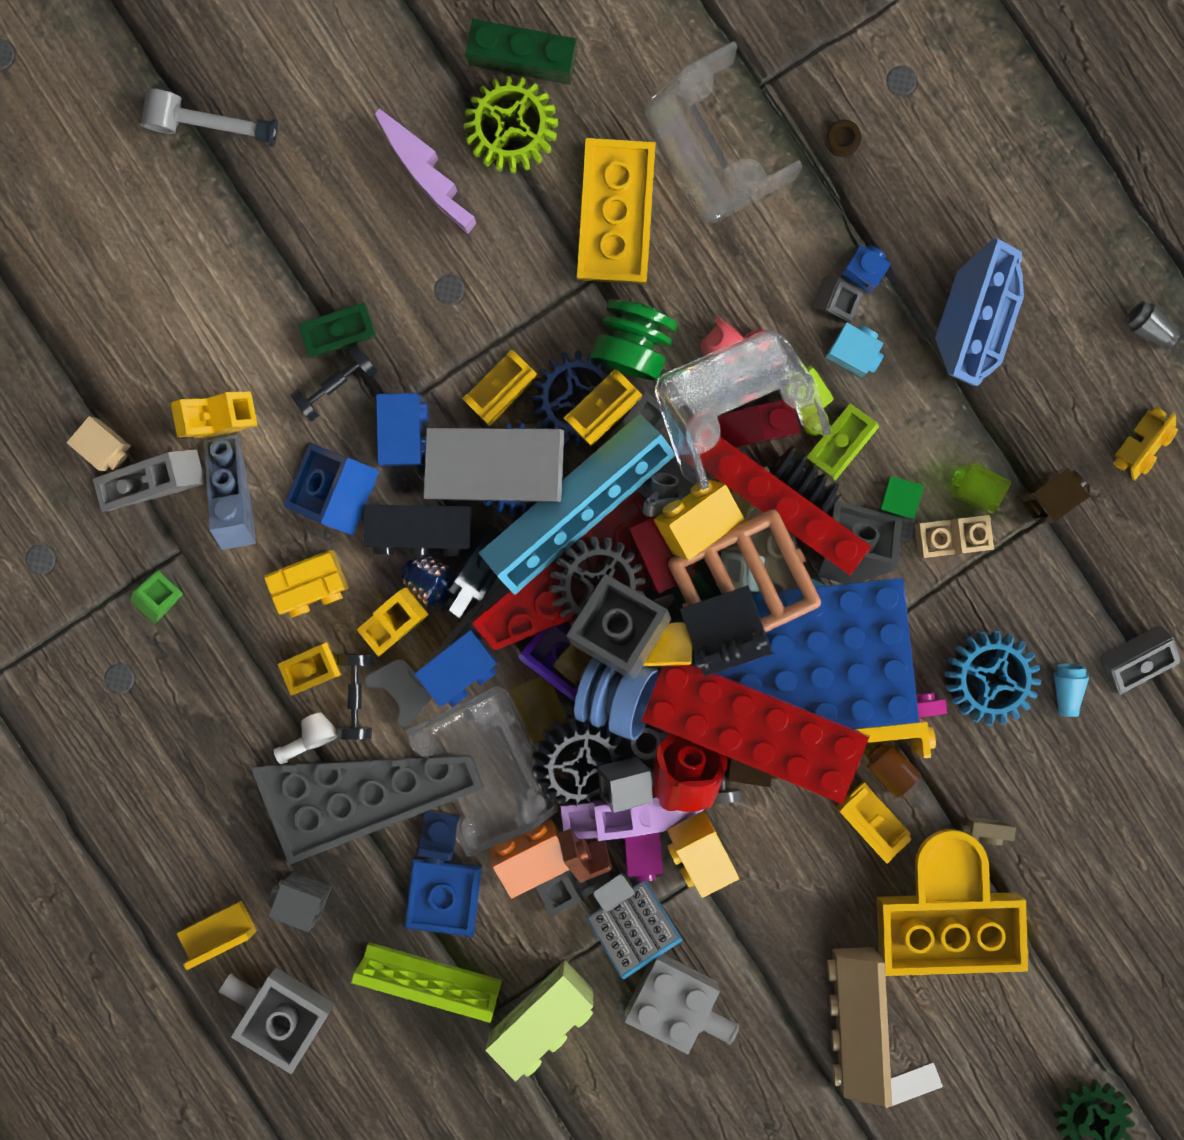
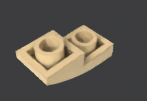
(954, 536)

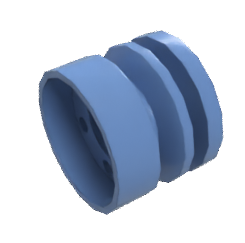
(614, 697)

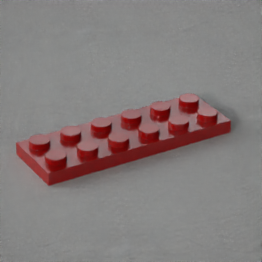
(756, 729)

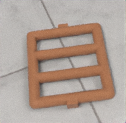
(741, 535)

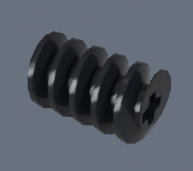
(803, 480)

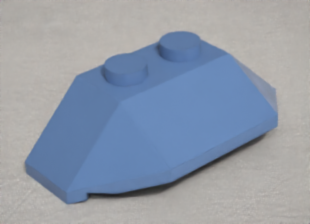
(981, 312)

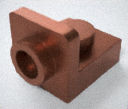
(582, 858)

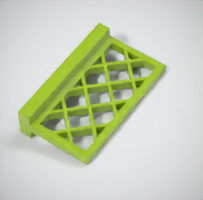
(428, 982)

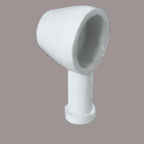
(315, 733)

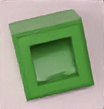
(155, 596)

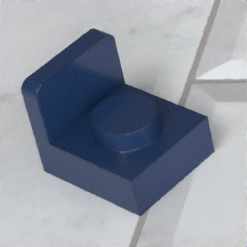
(438, 836)

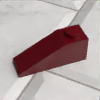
(759, 424)

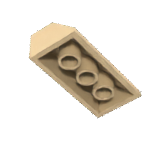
(860, 1025)

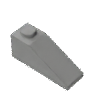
(149, 479)

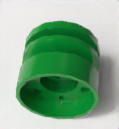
(633, 339)

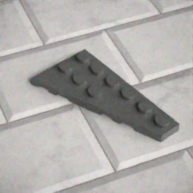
(343, 800)

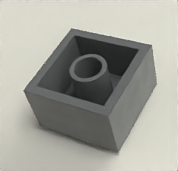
(619, 627)

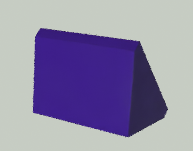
(544, 652)

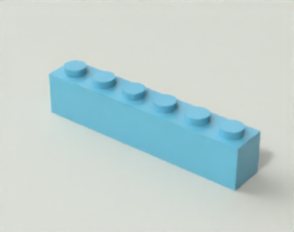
(585, 500)

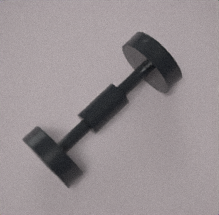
(333, 383)
(354, 699)

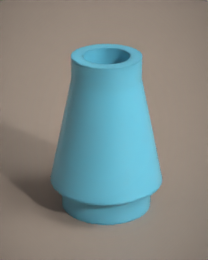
(1070, 688)

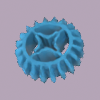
(1020, 689)

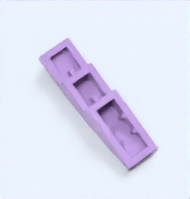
(419, 162)

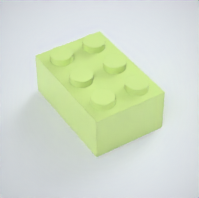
(541, 1021)

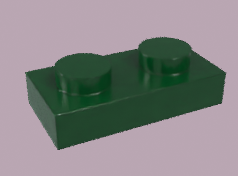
(337, 330)

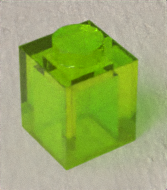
(979, 487)

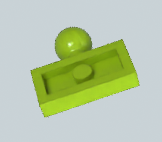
(846, 439)

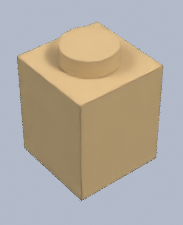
(99, 445)

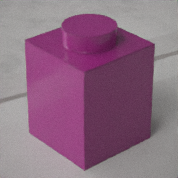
(644, 856)

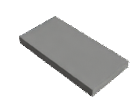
(494, 464)

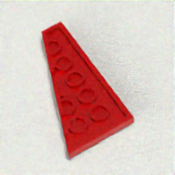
(532, 607)

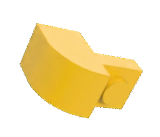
(214, 415)
(392, 621)

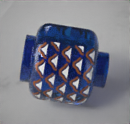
(427, 580)

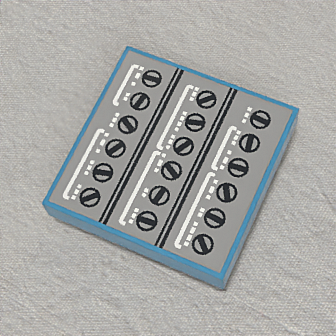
(635, 930)

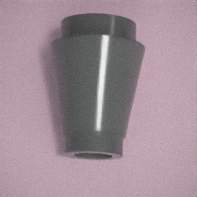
(1152, 325)

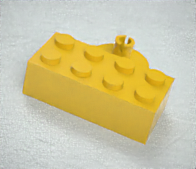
(953, 917)

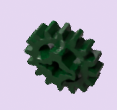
(1110, 1119)

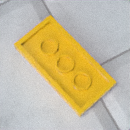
(616, 211)

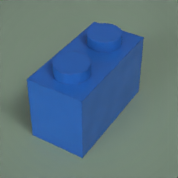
(401, 429)
(458, 668)

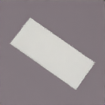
(914, 1083)

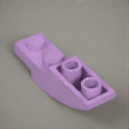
(597, 819)

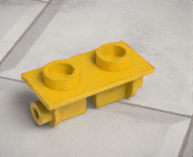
(1140, 455)

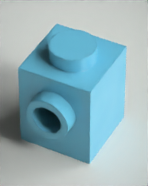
(856, 350)

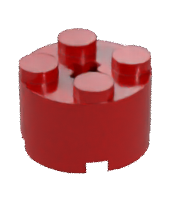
(686, 775)

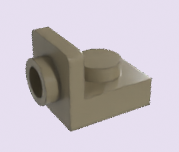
(990, 830)

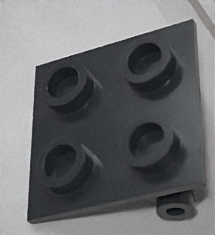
(726, 631)

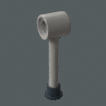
(164, 112)

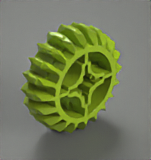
(488, 107)

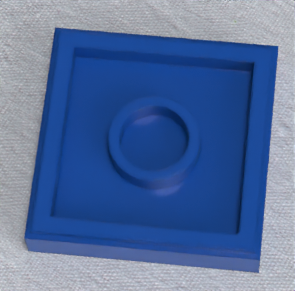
(443, 897)

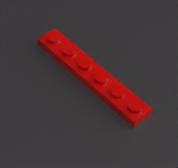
(797, 513)

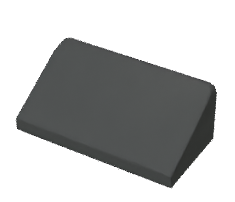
(1140, 659)

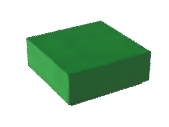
(901, 497)

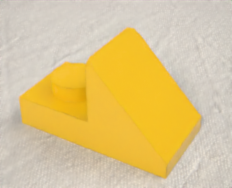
(309, 668)

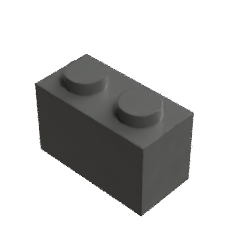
(298, 901)

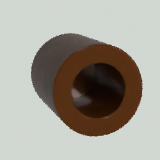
(892, 768)

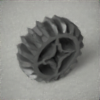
(571, 569)

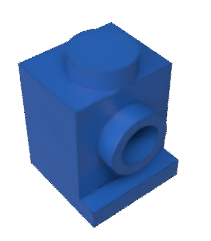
(866, 268)

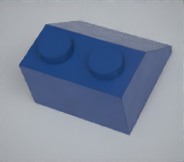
(331, 488)

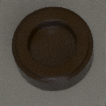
(843, 138)

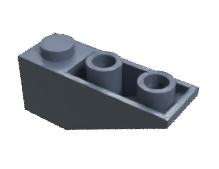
(228, 493)

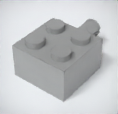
(677, 1005)
(278, 1017)

